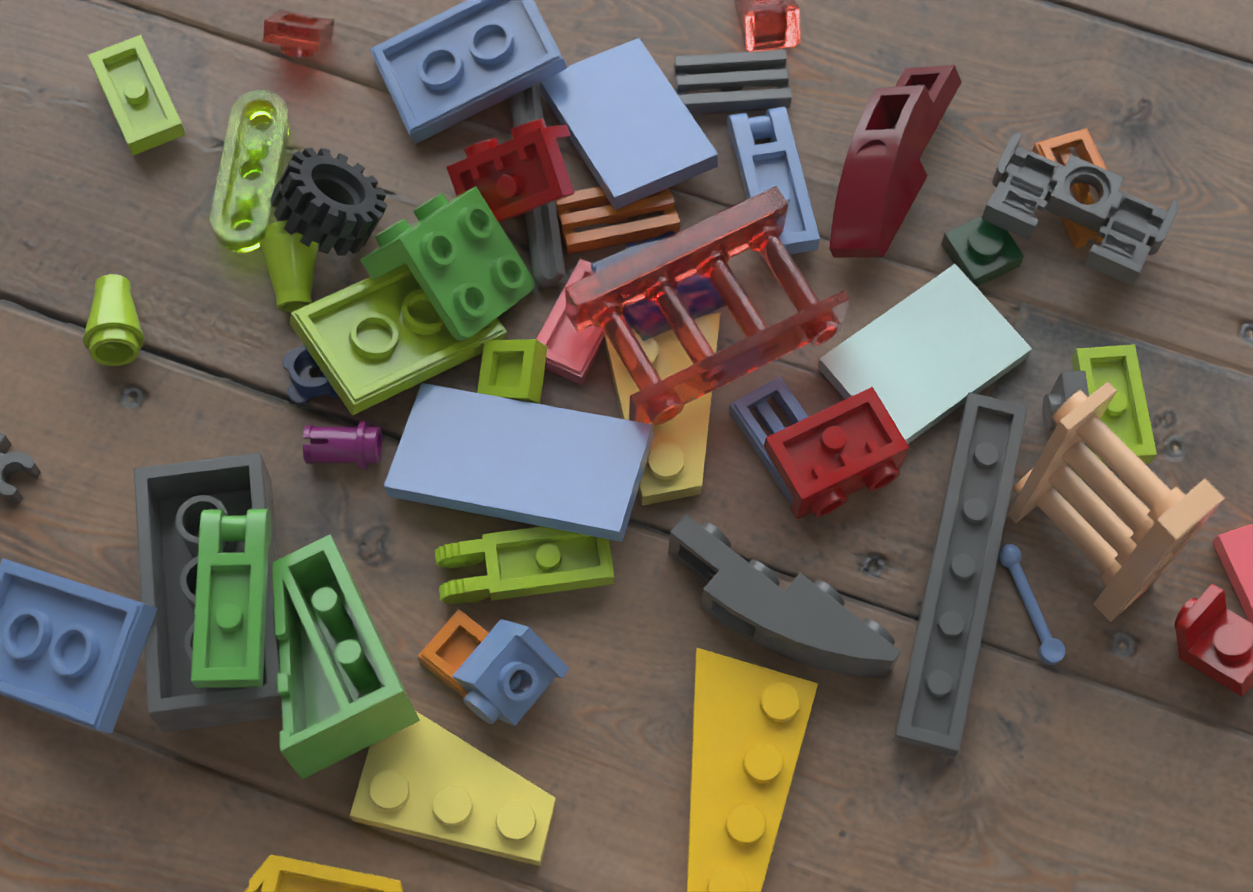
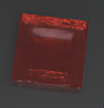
(298, 32)

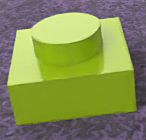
(513, 369)

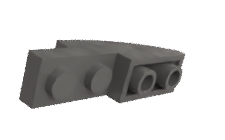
(798, 623)

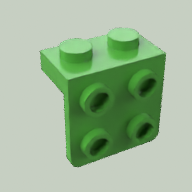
(457, 259)

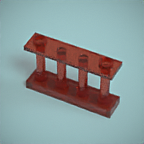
(704, 251)

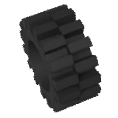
(328, 201)

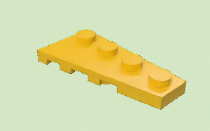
(741, 768)

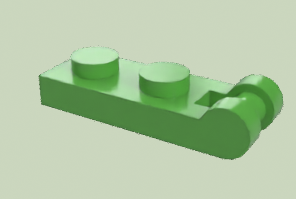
(231, 600)

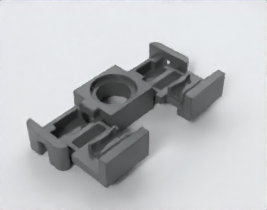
(1128, 224)

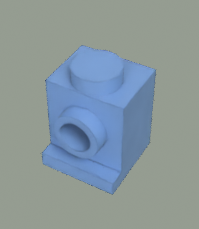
(489, 668)

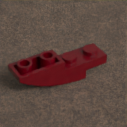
(884, 161)

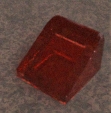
(768, 24)

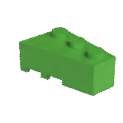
(333, 664)

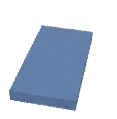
(520, 461)

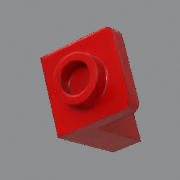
(1216, 640)

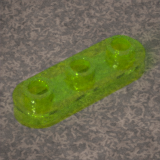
(247, 152)

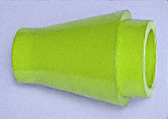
(289, 266)
(113, 325)

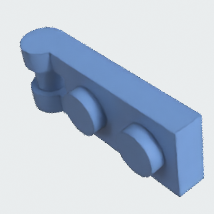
(775, 165)

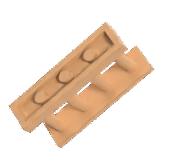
(1126, 558)

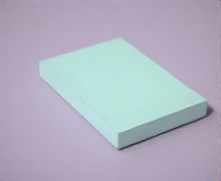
(928, 353)

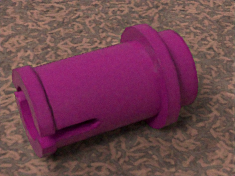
(343, 444)

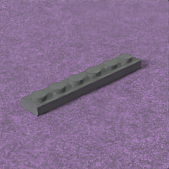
(960, 576)

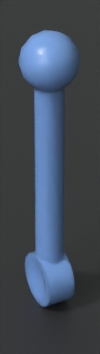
(1051, 649)

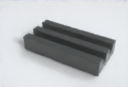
(733, 73)

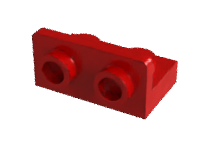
(516, 173)
(838, 453)

